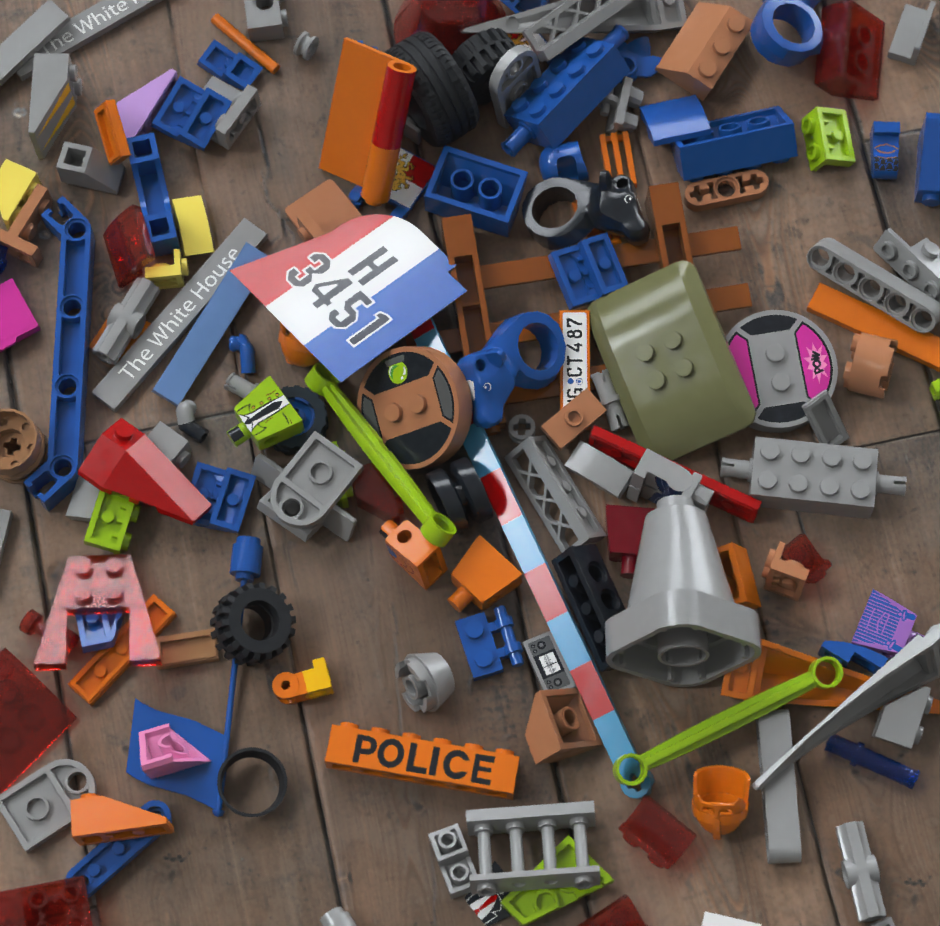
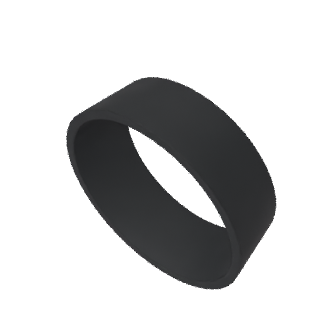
(264, 755)

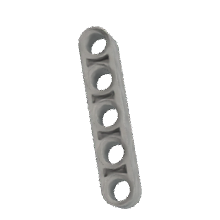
(860, 285)
(779, 794)

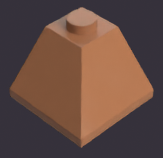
(560, 726)

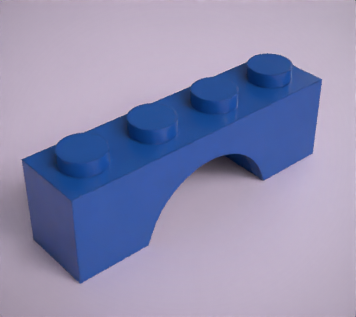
(153, 193)

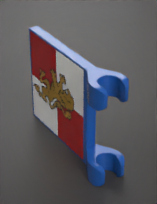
(409, 184)

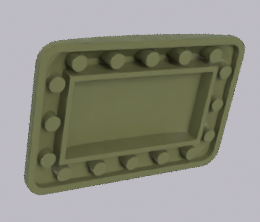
(671, 362)

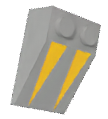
(52, 98)

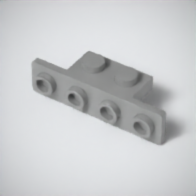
(916, 264)
(337, 521)

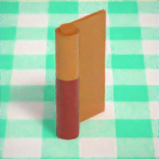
(367, 119)

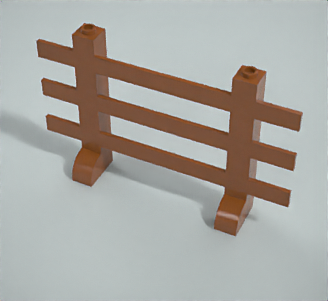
(669, 245)

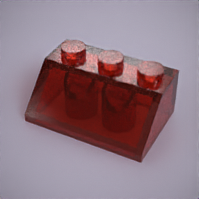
(850, 52)

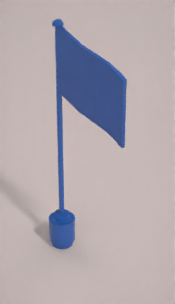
(201, 780)

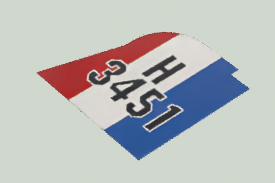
(354, 288)

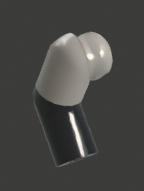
(186, 421)

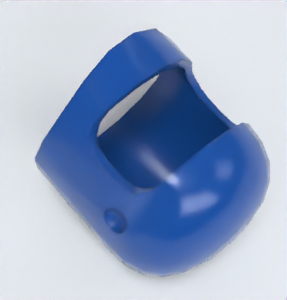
(563, 159)

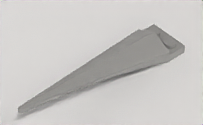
(636, 17)
(907, 670)

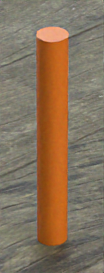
(245, 43)

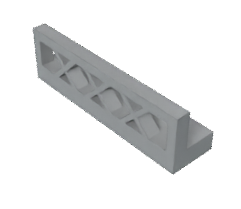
(575, 31)
(561, 488)

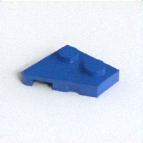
(98, 630)

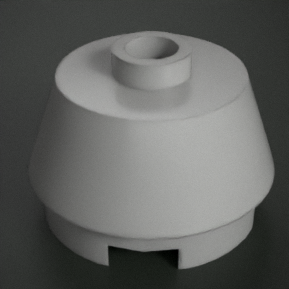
(426, 681)

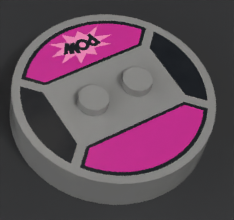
(783, 366)

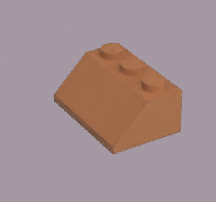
(704, 47)

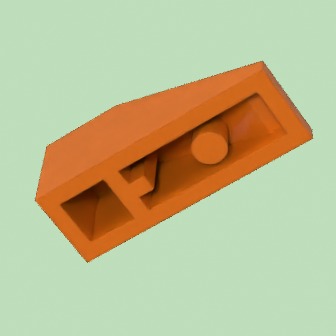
(104, 820)

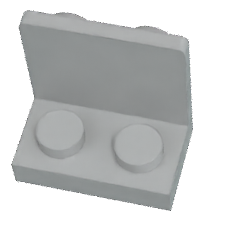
(238, 115)

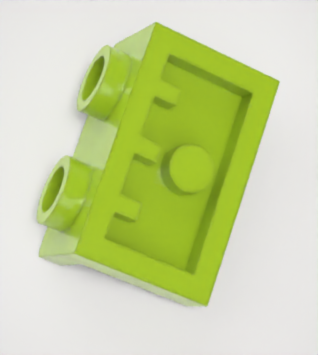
(827, 138)
(111, 522)

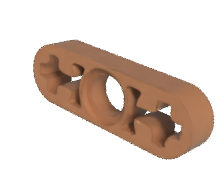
(733, 180)

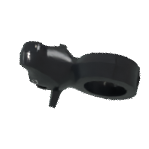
(603, 205)

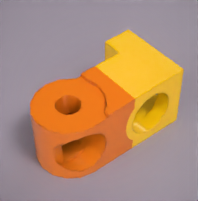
(303, 685)

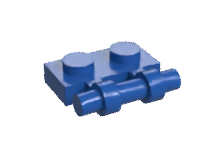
(480, 647)

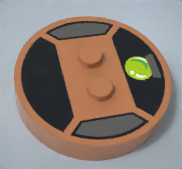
(417, 405)

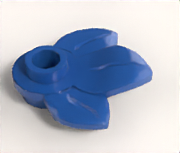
(638, 58)

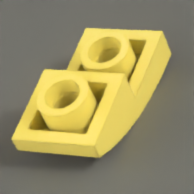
(192, 226)

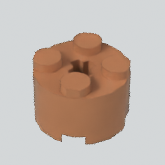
(871, 365)

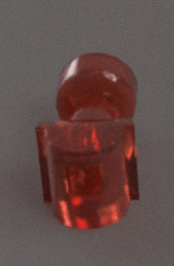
(33, 624)

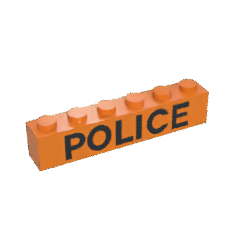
(422, 761)

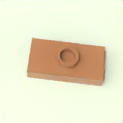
(573, 419)

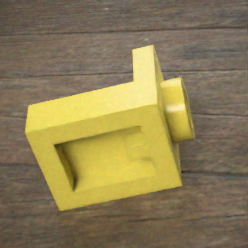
(169, 276)

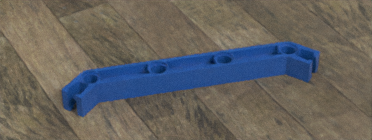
(70, 356)

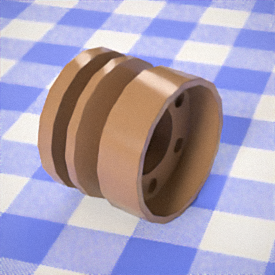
(17, 431)

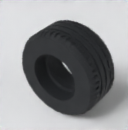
(441, 96)

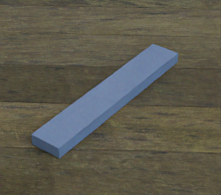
(206, 332)

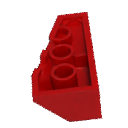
(135, 467)

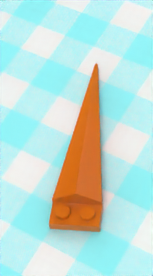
(781, 664)

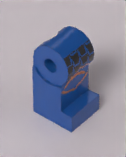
(884, 149)

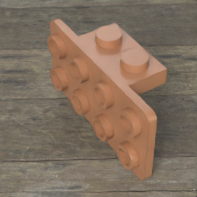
(321, 211)

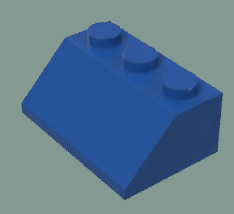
(476, 187)

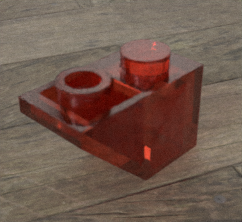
(376, 495)

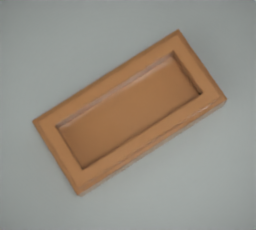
(187, 649)

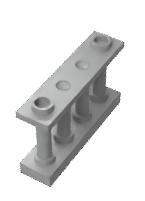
(540, 818)

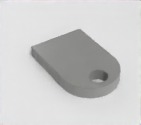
(512, 78)
(315, 480)
(41, 802)

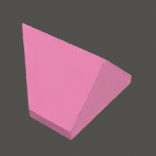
(166, 752)

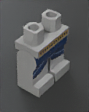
(660, 477)

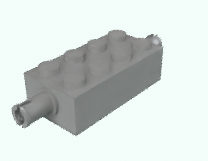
(813, 477)

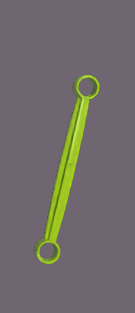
(435, 526)
(728, 720)

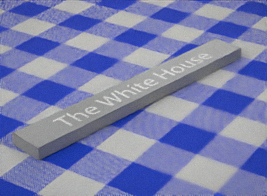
(89, 26)
(174, 319)

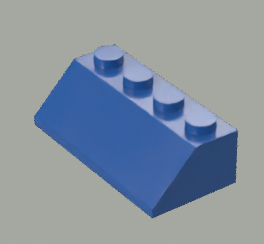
(737, 143)

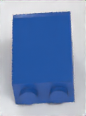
(928, 162)

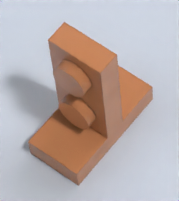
(25, 227)

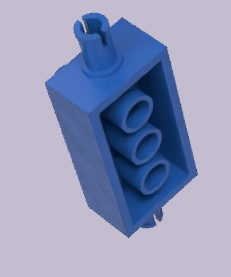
(566, 92)

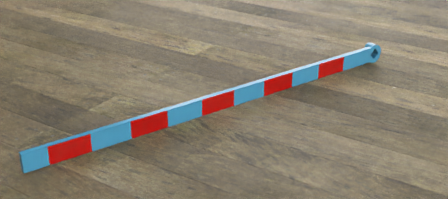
(546, 591)

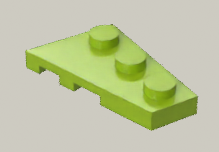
(535, 904)

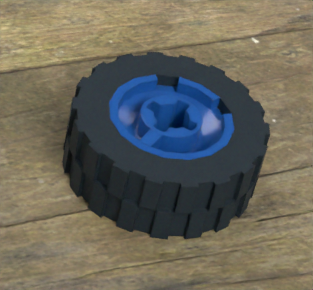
(312, 413)

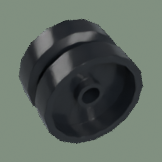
(461, 494)

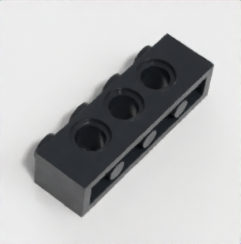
(590, 594)

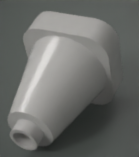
(680, 606)

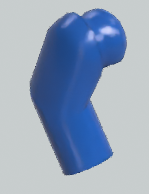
(247, 352)

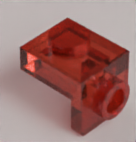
(803, 551)

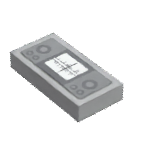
(548, 662)

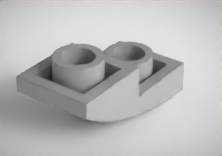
(599, 469)
(453, 859)

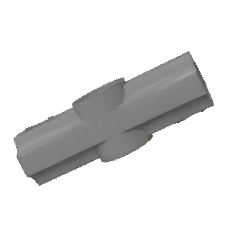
(126, 320)
(860, 871)

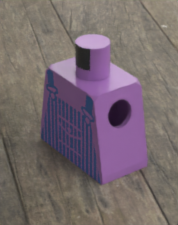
(885, 626)

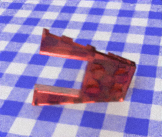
(98, 587)

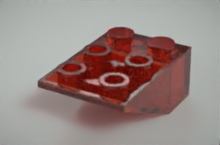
(47, 904)

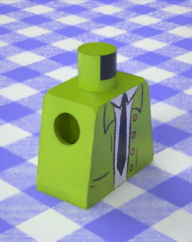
(265, 417)

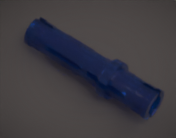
(871, 760)

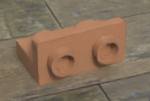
(782, 576)

